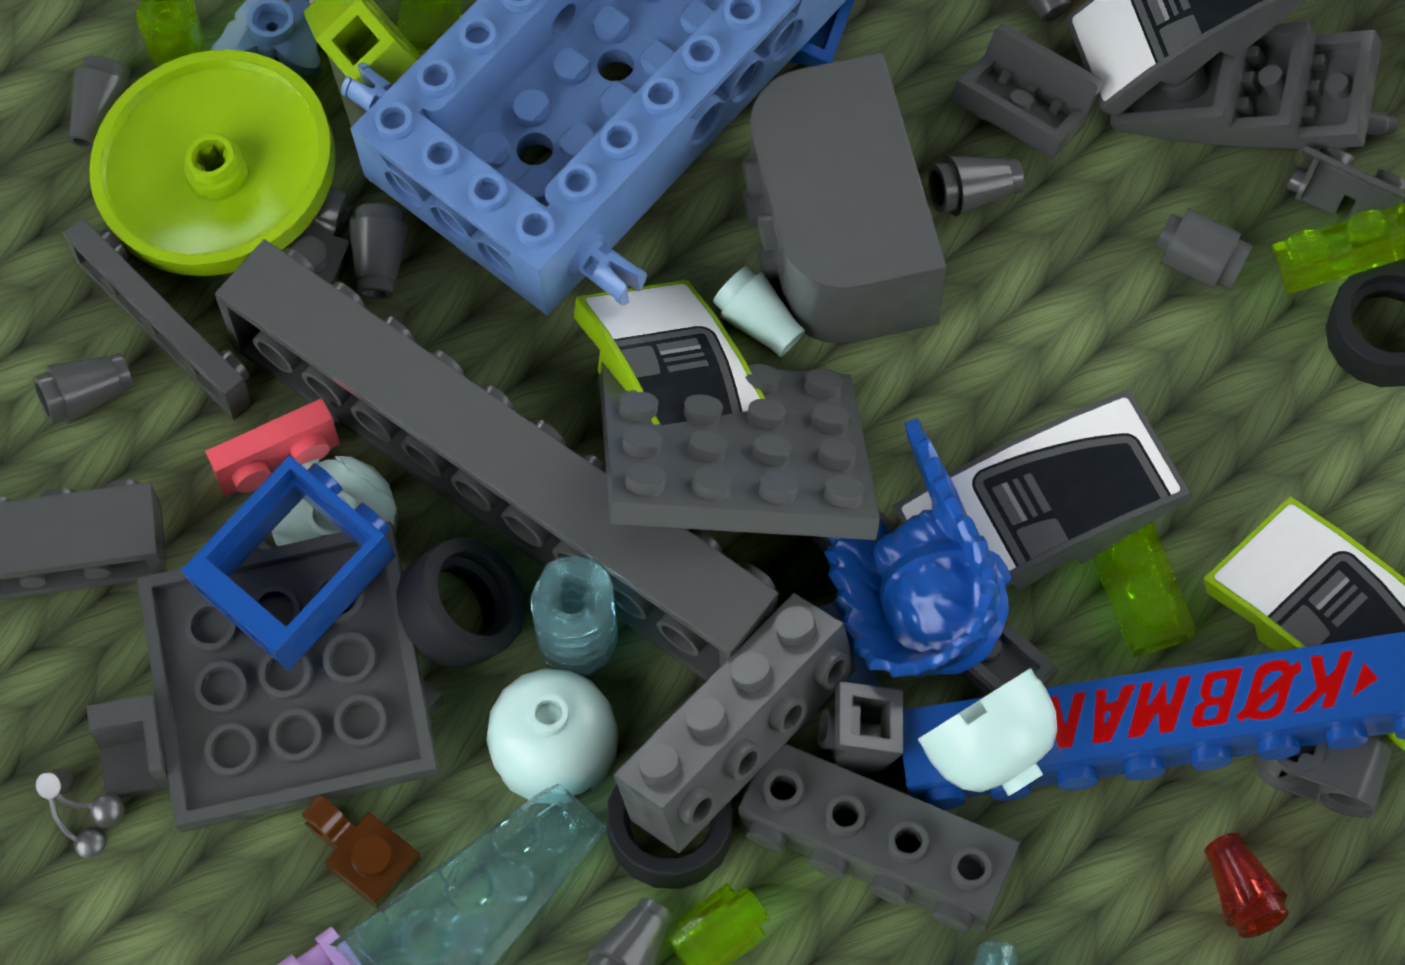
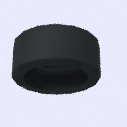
(1347, 347)
(427, 619)
(667, 871)

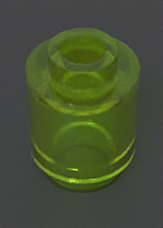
(169, 29)
(719, 928)

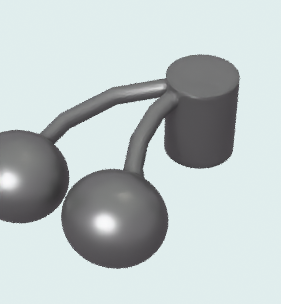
(104, 811)

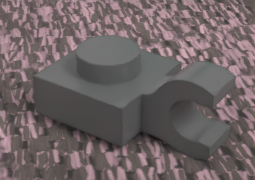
(322, 241)

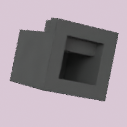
(851, 728)

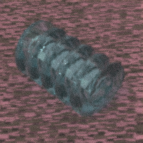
(574, 615)

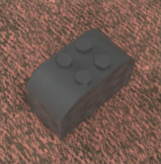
(842, 204)

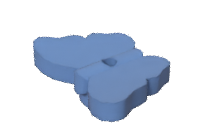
(274, 30)

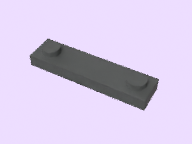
(105, 262)

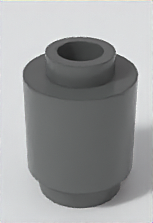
(1203, 249)

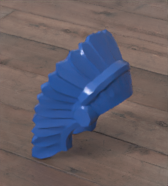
(927, 591)

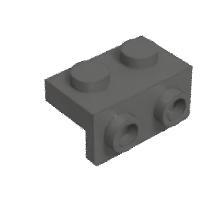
(1028, 91)

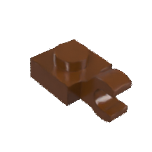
(365, 856)

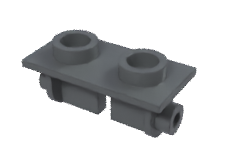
(1333, 178)

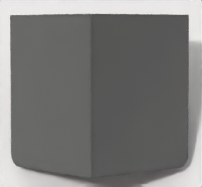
(129, 745)

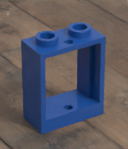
(252, 523)

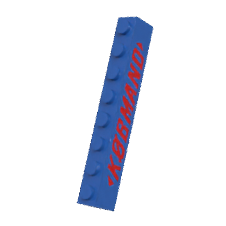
(1196, 716)

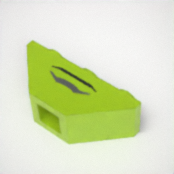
(358, 34)

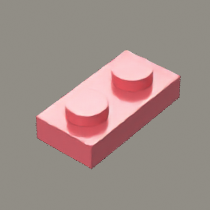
(252, 457)

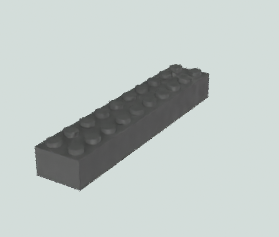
(487, 456)

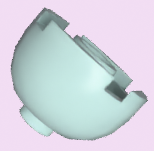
(552, 732)
(996, 738)

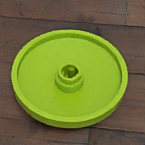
(212, 161)

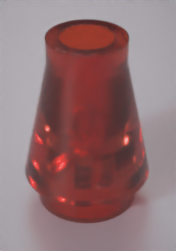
(1245, 889)

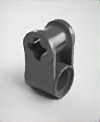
(1338, 779)

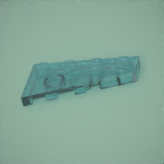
(483, 893)

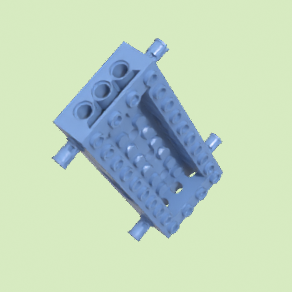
(530, 76)

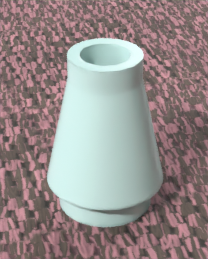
(758, 311)

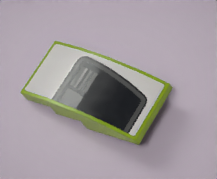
(668, 347)
(1308, 584)

